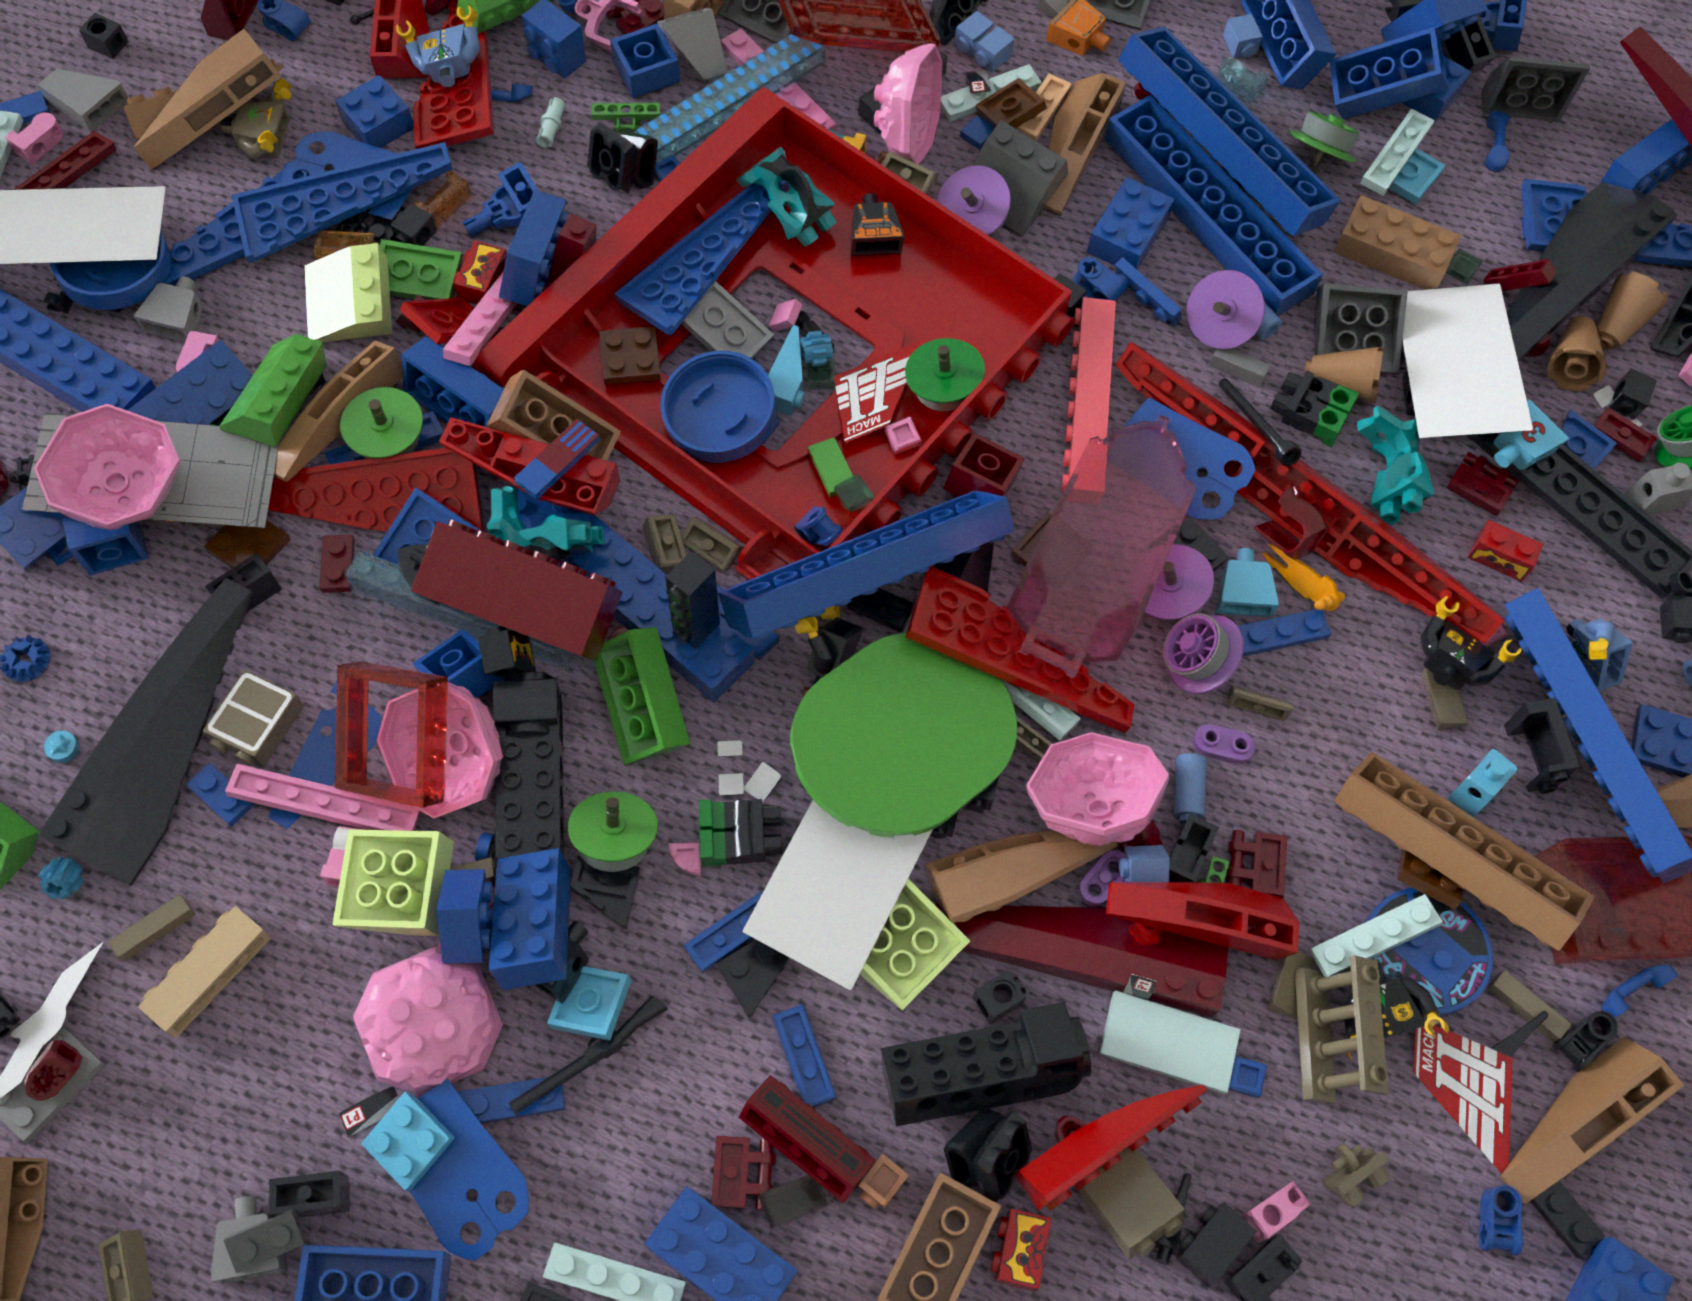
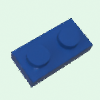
(211, 787)

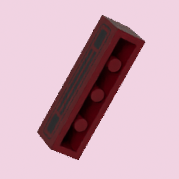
(806, 1138)

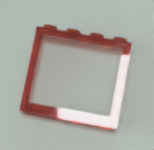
(353, 733)

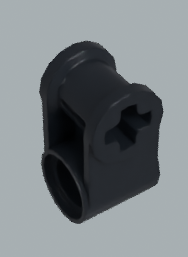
(1582, 1043)

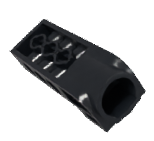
(532, 765)
(987, 1066)

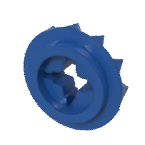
(21, 670)

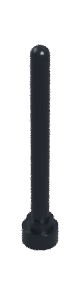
(1285, 451)

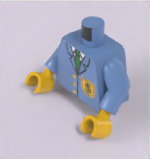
(445, 52)
(1601, 651)

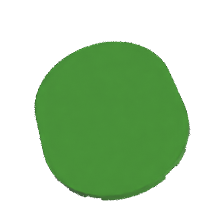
(901, 737)

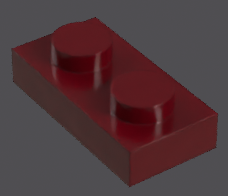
(1628, 436)
(335, 561)

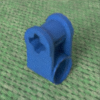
(283, 18)
(1101, 282)
(818, 527)
(1501, 1223)

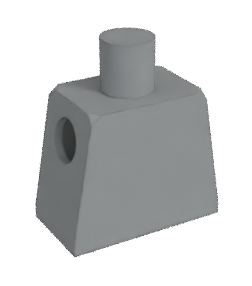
(170, 310)
(1669, 488)
(222, 1267)

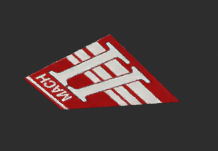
(871, 392)
(1471, 1086)

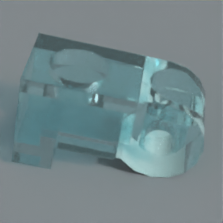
(1242, 81)

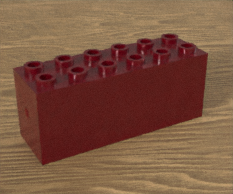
(517, 588)

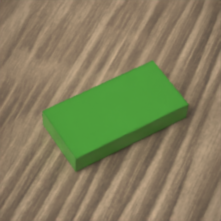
(829, 464)

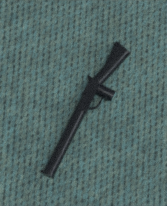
(648, 1010)

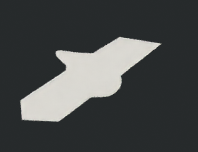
(43, 1024)

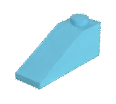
(787, 375)

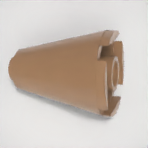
(1628, 308)
(1577, 356)
(1351, 369)

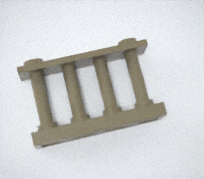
(1315, 1031)

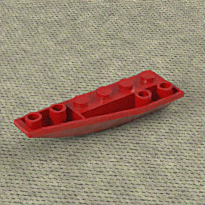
(388, 48)
(583, 488)
(1210, 913)
(1098, 1144)

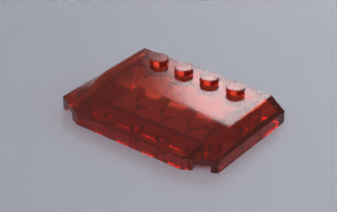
(861, 23)
(1630, 910)

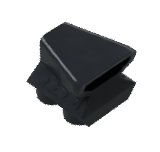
(622, 157)
(989, 1152)

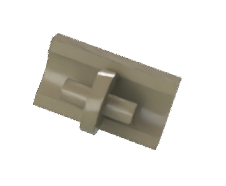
(1352, 1168)

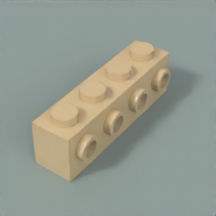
(204, 972)

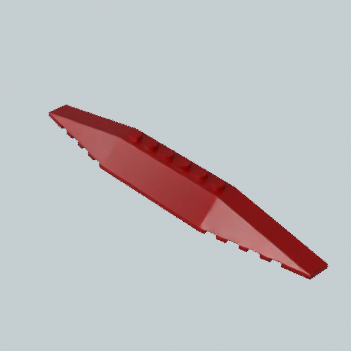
(1356, 538)

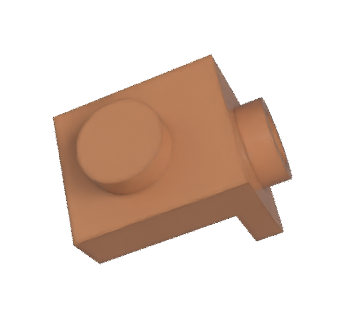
(881, 1182)

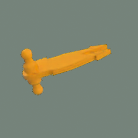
(1307, 581)

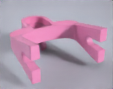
(593, 13)

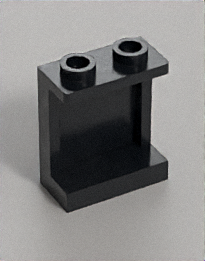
(1548, 743)

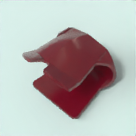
(1304, 513)

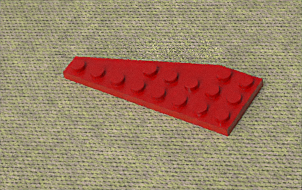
(456, 111)
(375, 490)
(974, 630)

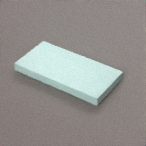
(1169, 1042)

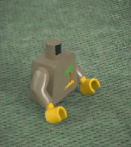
(261, 124)

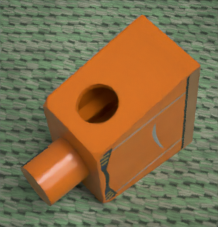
(1078, 28)

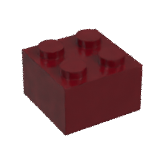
(983, 468)

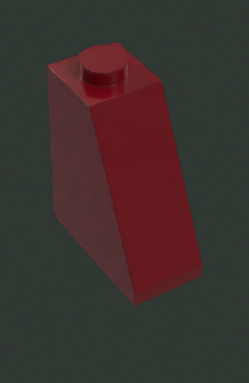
(571, 244)

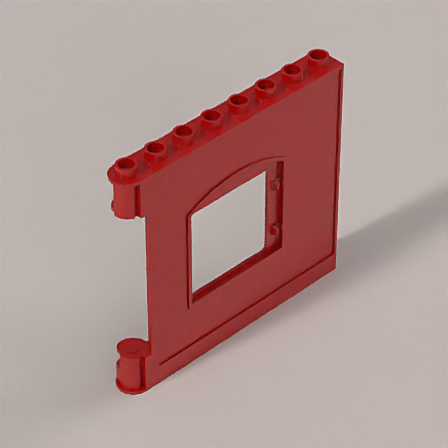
(940, 286)

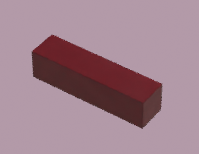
(1522, 275)

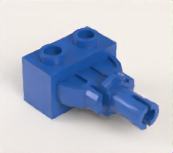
(1504, 23)
(506, 203)

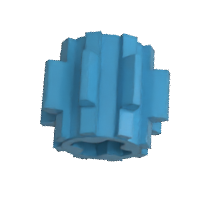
(816, 348)
(61, 878)

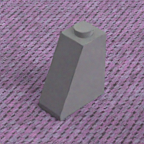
(698, 42)
(83, 97)

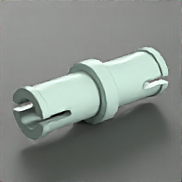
(550, 122)

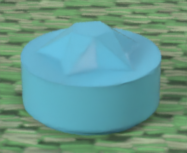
(61, 746)

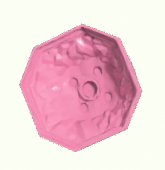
(910, 102)
(108, 467)
(471, 748)
(1098, 788)
(427, 1022)

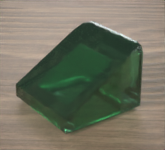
(853, 493)

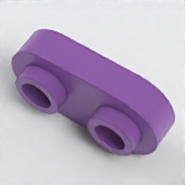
(1224, 744)
(1100, 877)

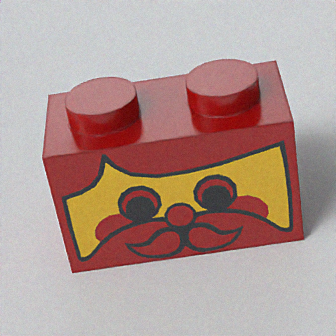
(479, 271)
(1505, 550)
(1021, 1249)

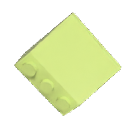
(348, 294)
(392, 881)
(911, 947)

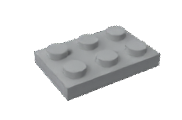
(726, 325)
(29, 1116)

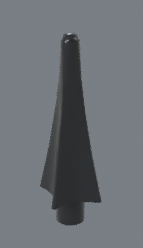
(1511, 1044)
(1170, 1245)

